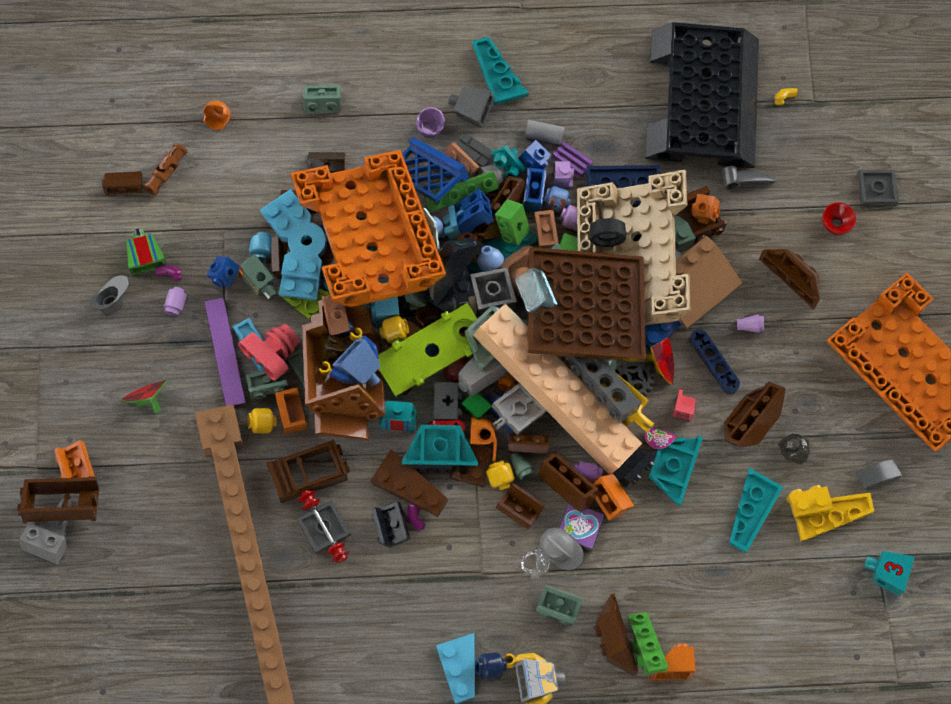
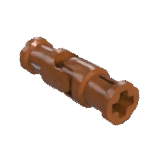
(165, 169)

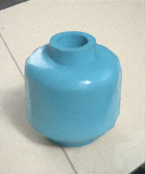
(261, 246)

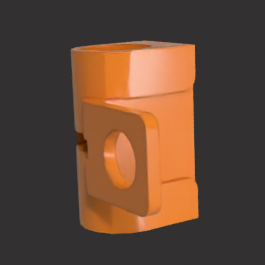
(478, 437)

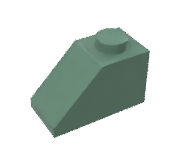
(683, 235)

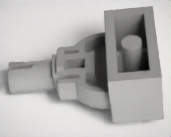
(46, 538)

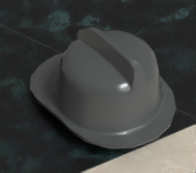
(110, 297)

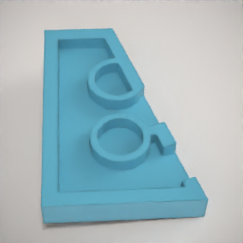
(459, 667)

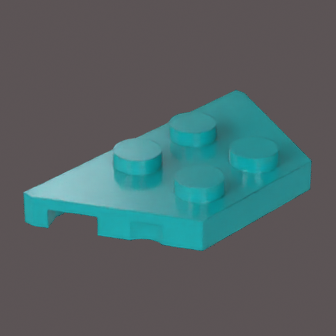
(440, 447)
(674, 467)

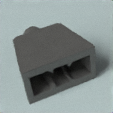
(472, 105)

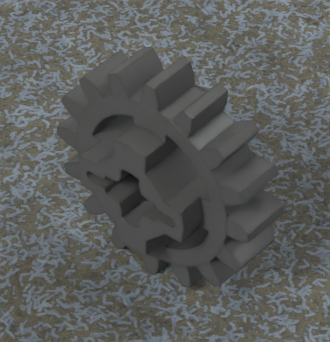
(641, 384)

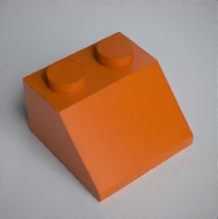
(680, 664)

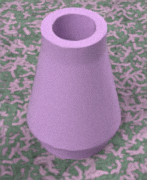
(751, 324)

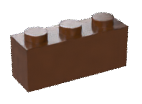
(567, 482)

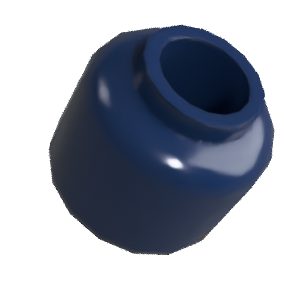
(490, 666)

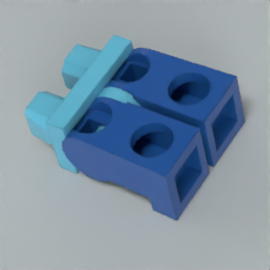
(468, 214)

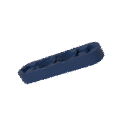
(718, 359)

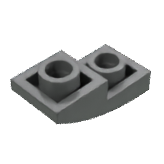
(877, 474)

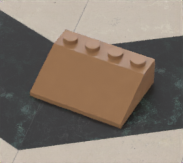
(710, 278)

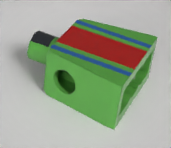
(143, 253)

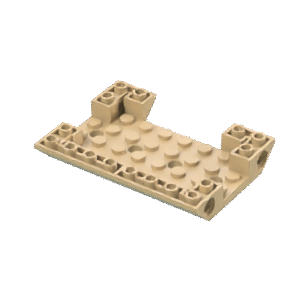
(661, 199)

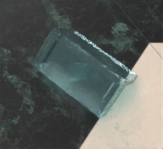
(535, 290)

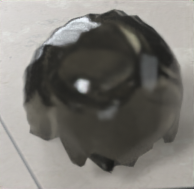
(795, 448)

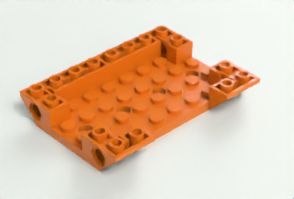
(392, 225)
(898, 378)

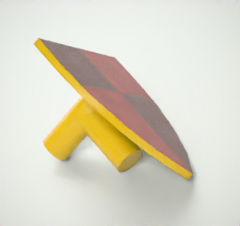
(663, 359)

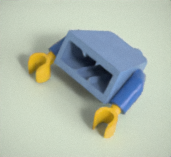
(357, 363)

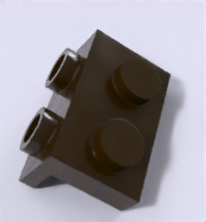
(333, 347)

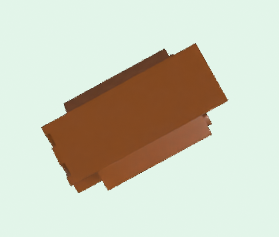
(337, 406)

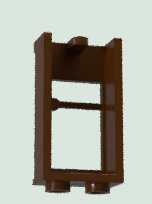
(283, 479)
(87, 505)

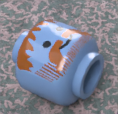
(556, 199)

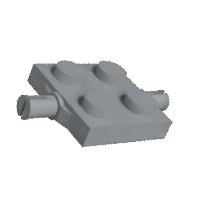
(517, 409)

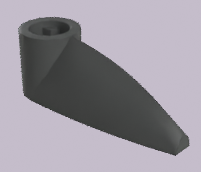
(741, 179)

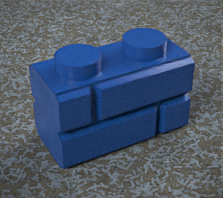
(534, 190)

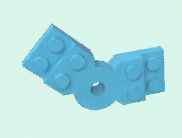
(302, 264)

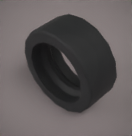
(607, 232)

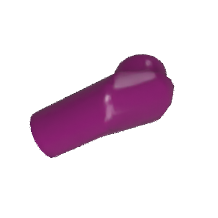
(171, 270)
(413, 517)

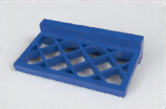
(435, 160)

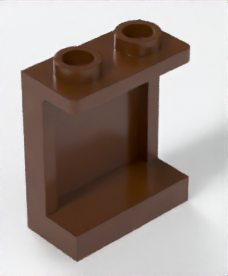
(700, 230)

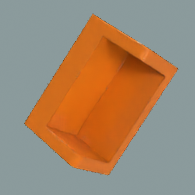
(291, 411)

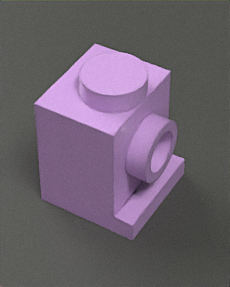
(563, 174)

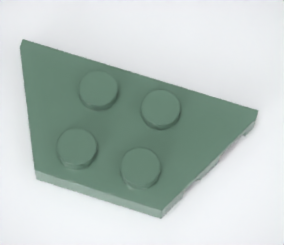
(480, 353)

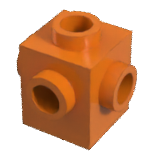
(706, 208)

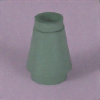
(522, 467)

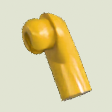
(783, 94)

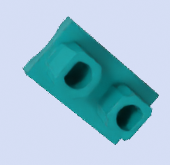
(508, 160)

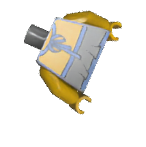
(535, 678)

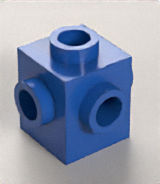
(535, 156)
(223, 271)

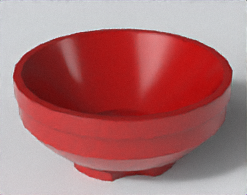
(843, 213)

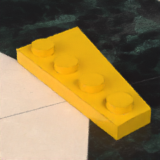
(845, 511)

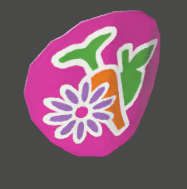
(659, 438)

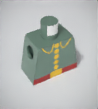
(253, 272)

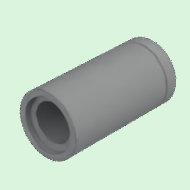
(544, 132)

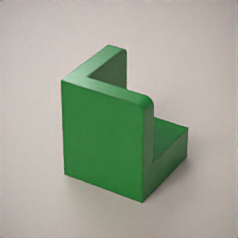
(476, 406)

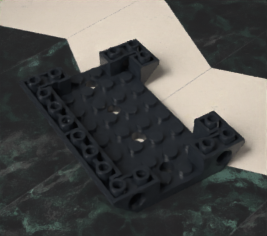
(727, 92)

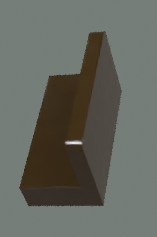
(334, 160)

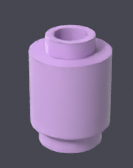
(175, 301)

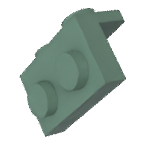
(261, 385)
(559, 605)

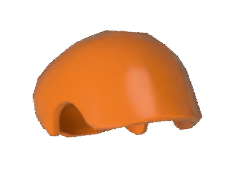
(216, 115)

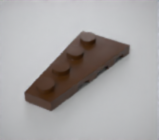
(408, 485)

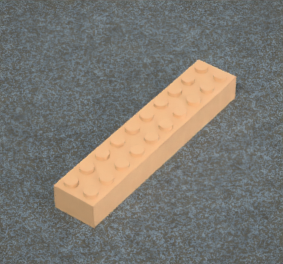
(558, 391)

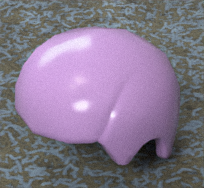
(430, 122)

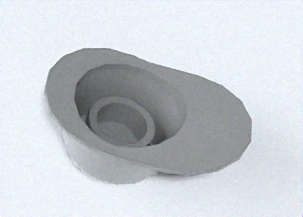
(561, 548)

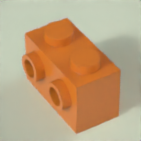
(612, 497)

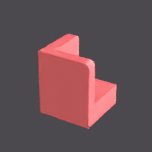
(684, 406)

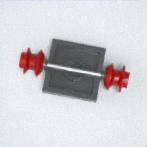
(323, 526)

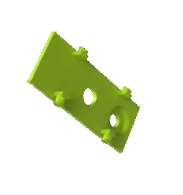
(407, 361)

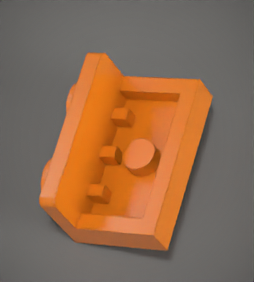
(74, 461)

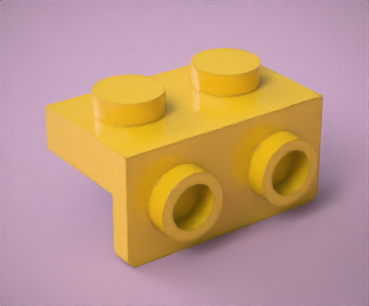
(810, 502)

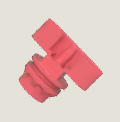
(273, 351)

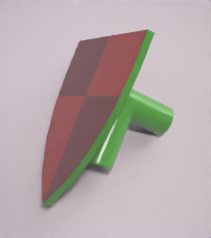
(146, 396)

